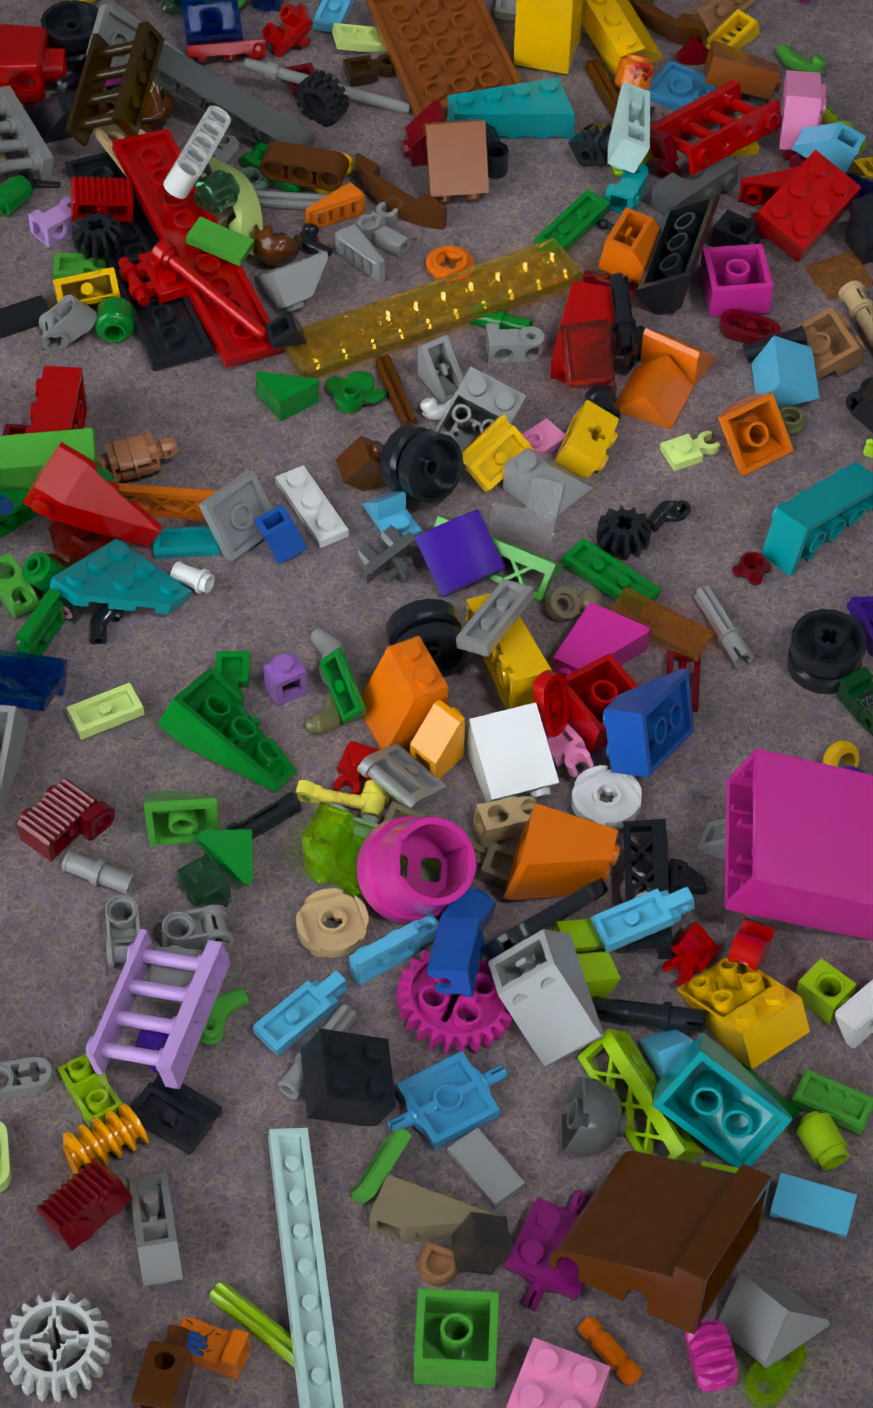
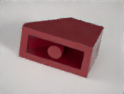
(415, 141)

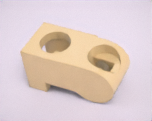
(502, 818)

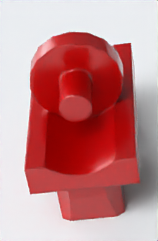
(291, 31)

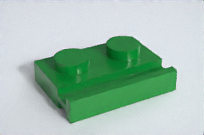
(42, 624)

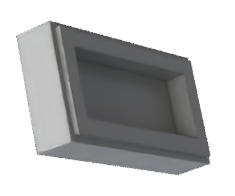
(486, 1168)

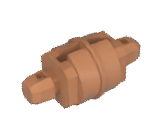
(137, 456)

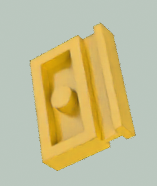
(491, 450)

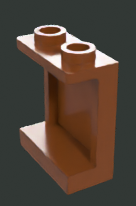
(456, 159)

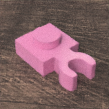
(569, 749)

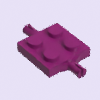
(535, 1244)

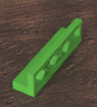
(525, 557)

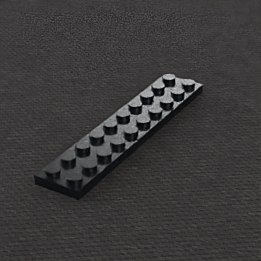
(166, 330)

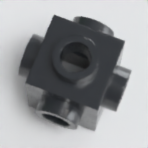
(591, 144)

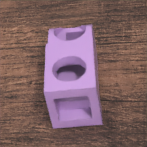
(53, 224)

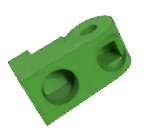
(14, 590)

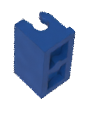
(457, 955)

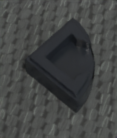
(684, 876)

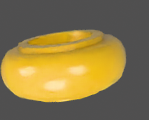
(839, 749)

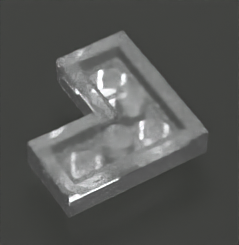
(534, 522)

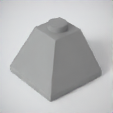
(293, 282)
(536, 463)

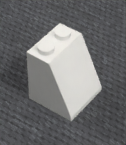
(510, 754)

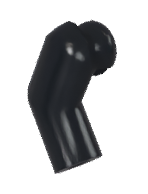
(99, 623)

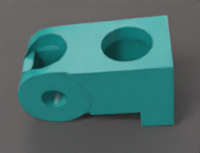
(629, 190)

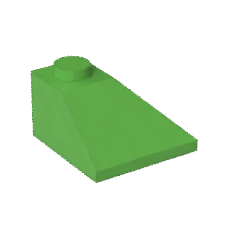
(176, 814)

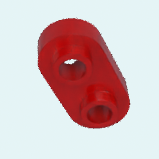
(552, 701)

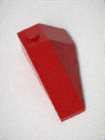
(78, 496)

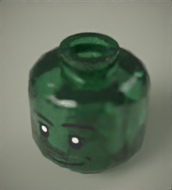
(216, 192)

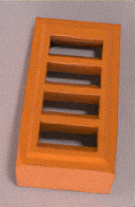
(337, 206)

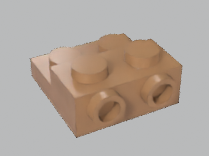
(832, 343)

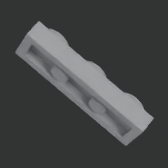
(495, 617)

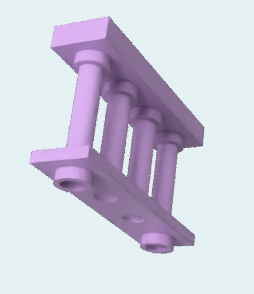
(183, 1029)

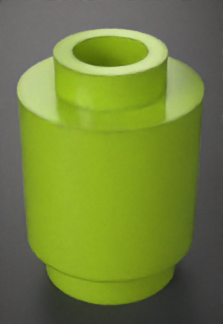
(823, 1140)

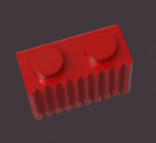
(102, 195)

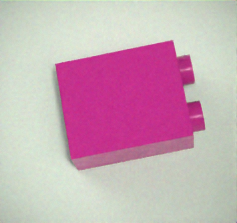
(800, 843)

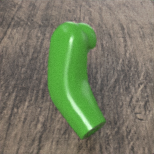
(797, 62)
(223, 1007)

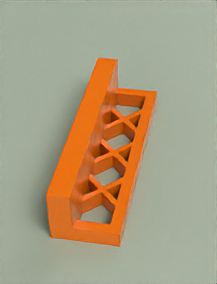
(167, 501)

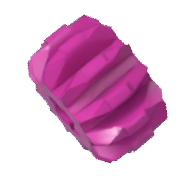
(712, 1356)

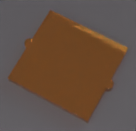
(836, 272)

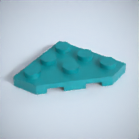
(121, 579)

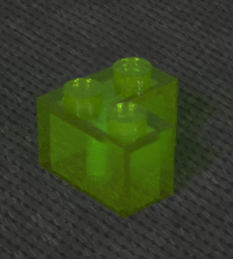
(332, 848)

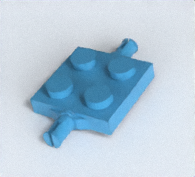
(448, 1100)

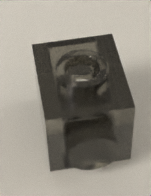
(481, 1243)

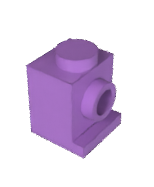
(282, 671)

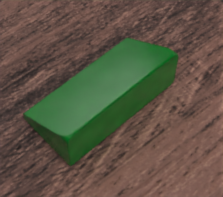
(343, 686)

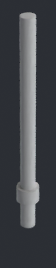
(273, 71)

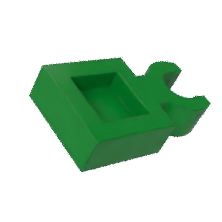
(235, 668)

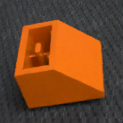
(629, 245)

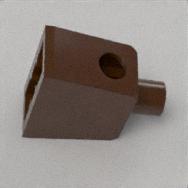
(165, 1371)

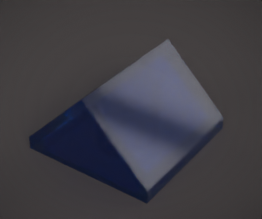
(211, 21)

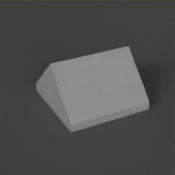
(769, 1318)

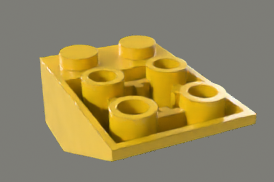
(747, 1010)

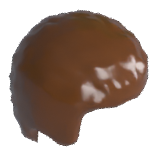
(274, 248)

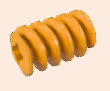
(103, 1138)

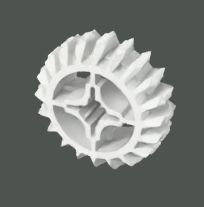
(39, 1346)

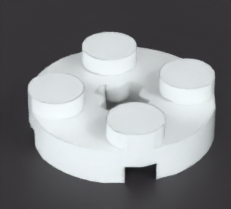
(600, 780)

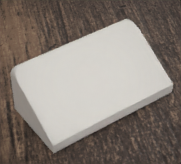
(856, 1016)

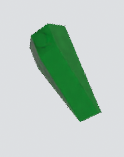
(217, 726)

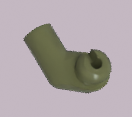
(324, 720)

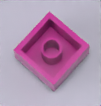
(736, 279)

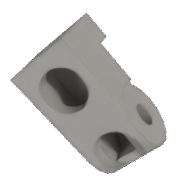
(513, 344)

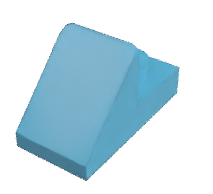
(391, 510)

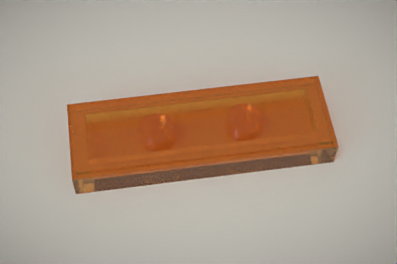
(665, 624)

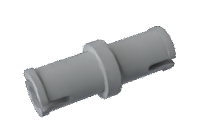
(98, 872)

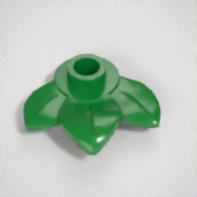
(354, 391)

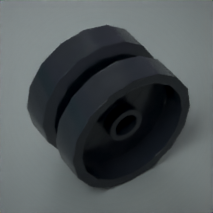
(70, 27)
(421, 463)
(436, 625)
(825, 650)

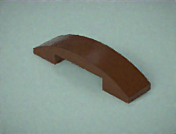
(675, 30)
(421, 211)

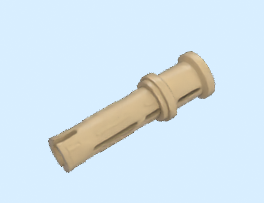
(859, 307)

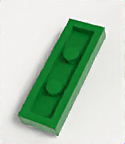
(576, 220)
(606, 571)

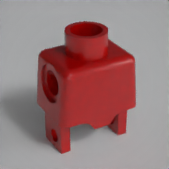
(29, 62)

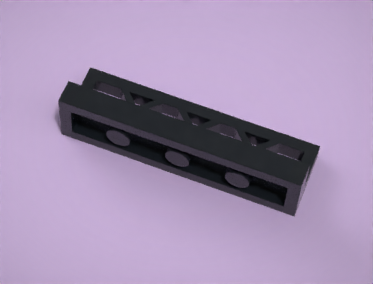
(659, 874)

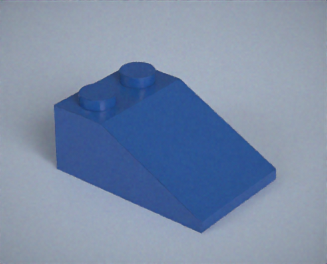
(648, 724)

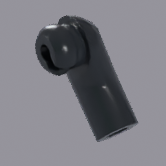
(310, 240)
(669, 512)

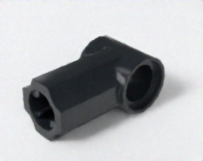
(496, 154)

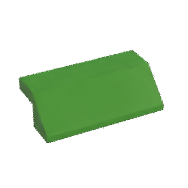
(26, 454)

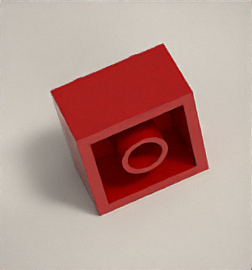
(590, 692)

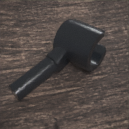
(38, 183)

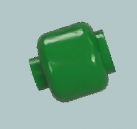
(114, 319)

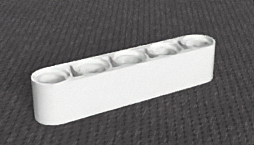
(197, 152)

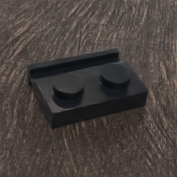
(176, 1114)

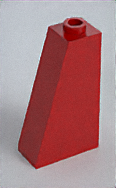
(584, 304)

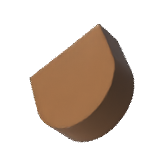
(437, 1265)

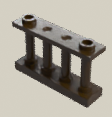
(134, 89)

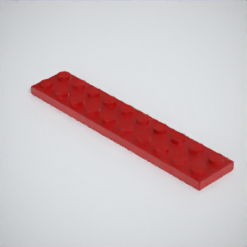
(147, 162)

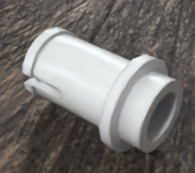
(192, 577)

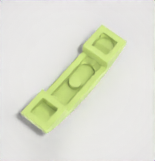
(247, 207)

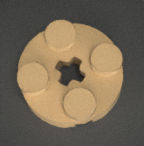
(332, 941)

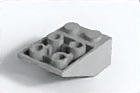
(477, 405)
(547, 995)

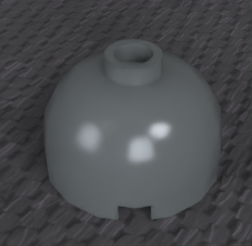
(592, 1119)

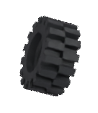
(322, 98)

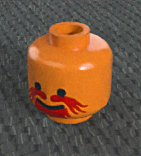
(635, 71)

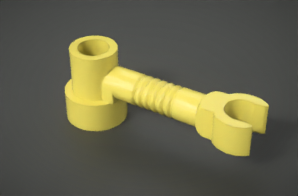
(369, 802)

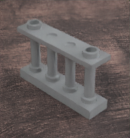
(25, 139)

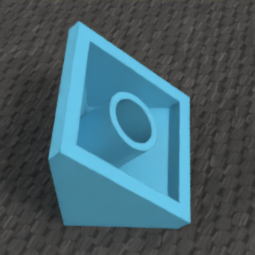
(786, 371)

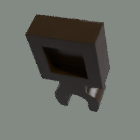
(366, 70)

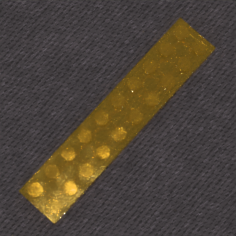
(433, 308)

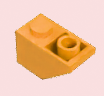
(440, 739)

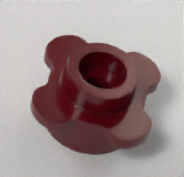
(753, 560)

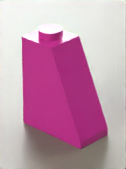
(596, 635)

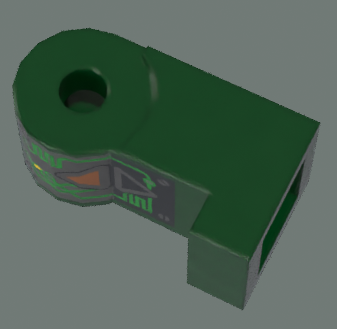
(857, 696)

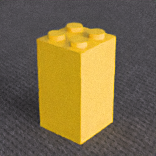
(547, 34)

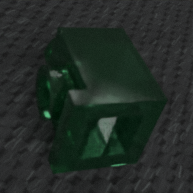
(204, 883)

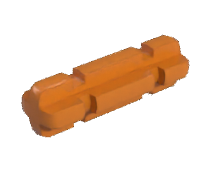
(610, 1351)

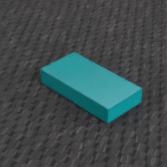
(185, 542)

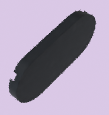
(546, 918)

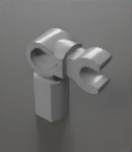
(375, 230)

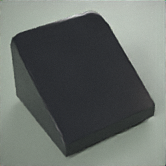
(285, 331)

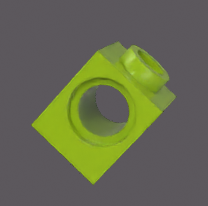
(820, 979)

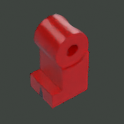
(752, 944)

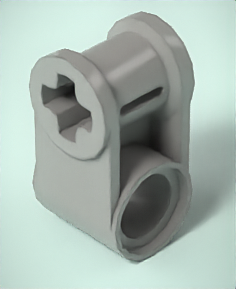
(65, 323)
(197, 928)
(120, 932)

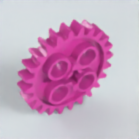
(485, 1011)

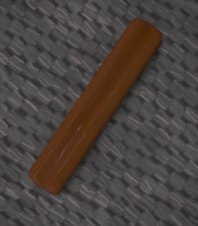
(603, 84)
(395, 390)

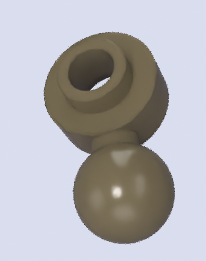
(570, 602)

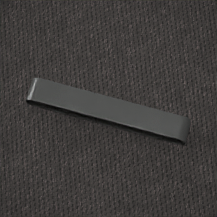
(205, 89)

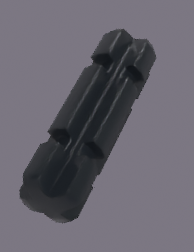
(69, 82)

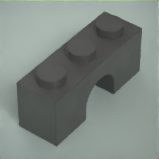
(676, 190)

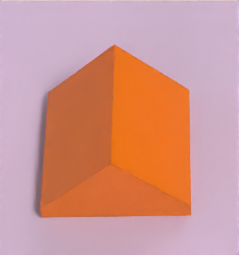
(688, 358)
(656, 392)

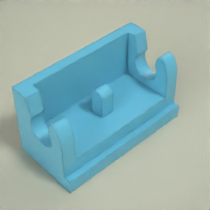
(813, 1204)

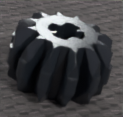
(97, 235)
(623, 532)

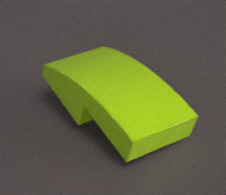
(88, 1090)

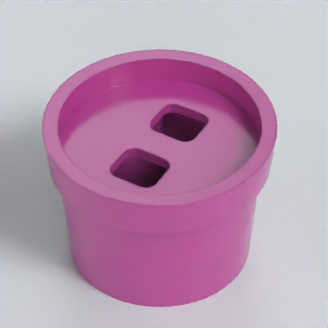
(414, 838)

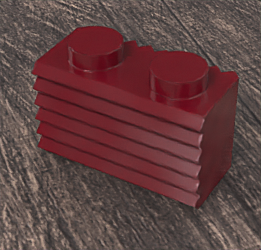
(55, 819)
(84, 1204)

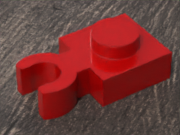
(348, 767)
(693, 952)

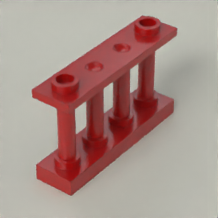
(715, 109)

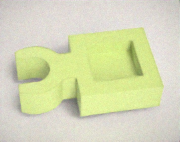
(686, 452)

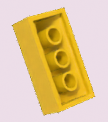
(617, 31)

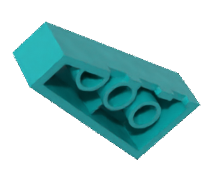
(518, 109)
(817, 516)

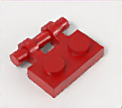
(162, 281)

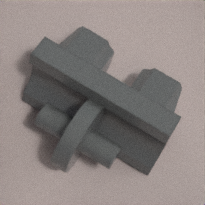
(395, 548)

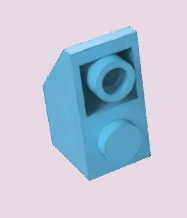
(833, 140)

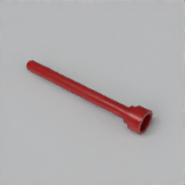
(165, 255)

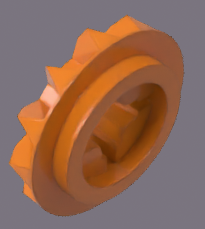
(454, 255)

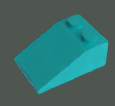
(720, 1103)

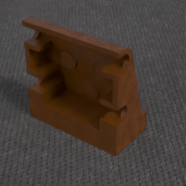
(666, 1233)

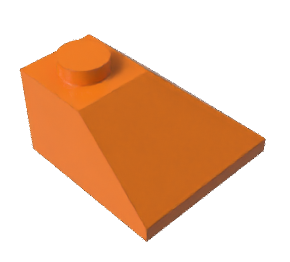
(755, 432)

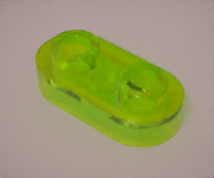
(777, 1376)

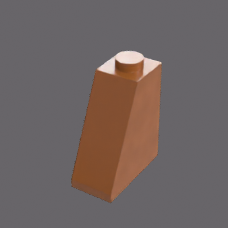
(754, 74)

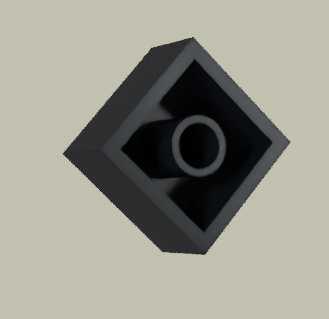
(347, 1078)

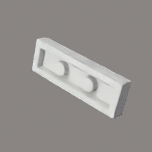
(312, 506)

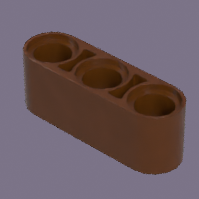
(304, 165)

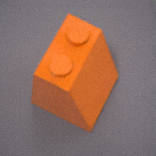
(402, 693)
(559, 855)

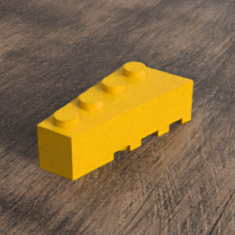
(513, 661)

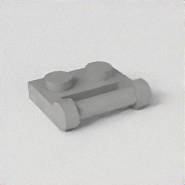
(402, 776)

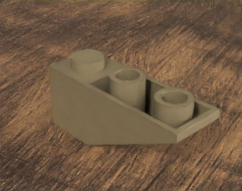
(416, 1213)

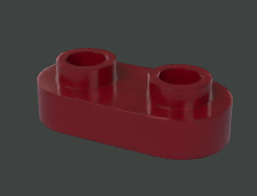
(748, 326)

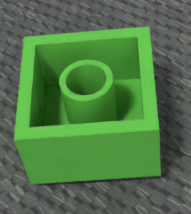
(456, 1338)

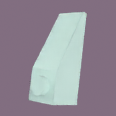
(630, 129)

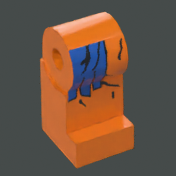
(217, 1348)

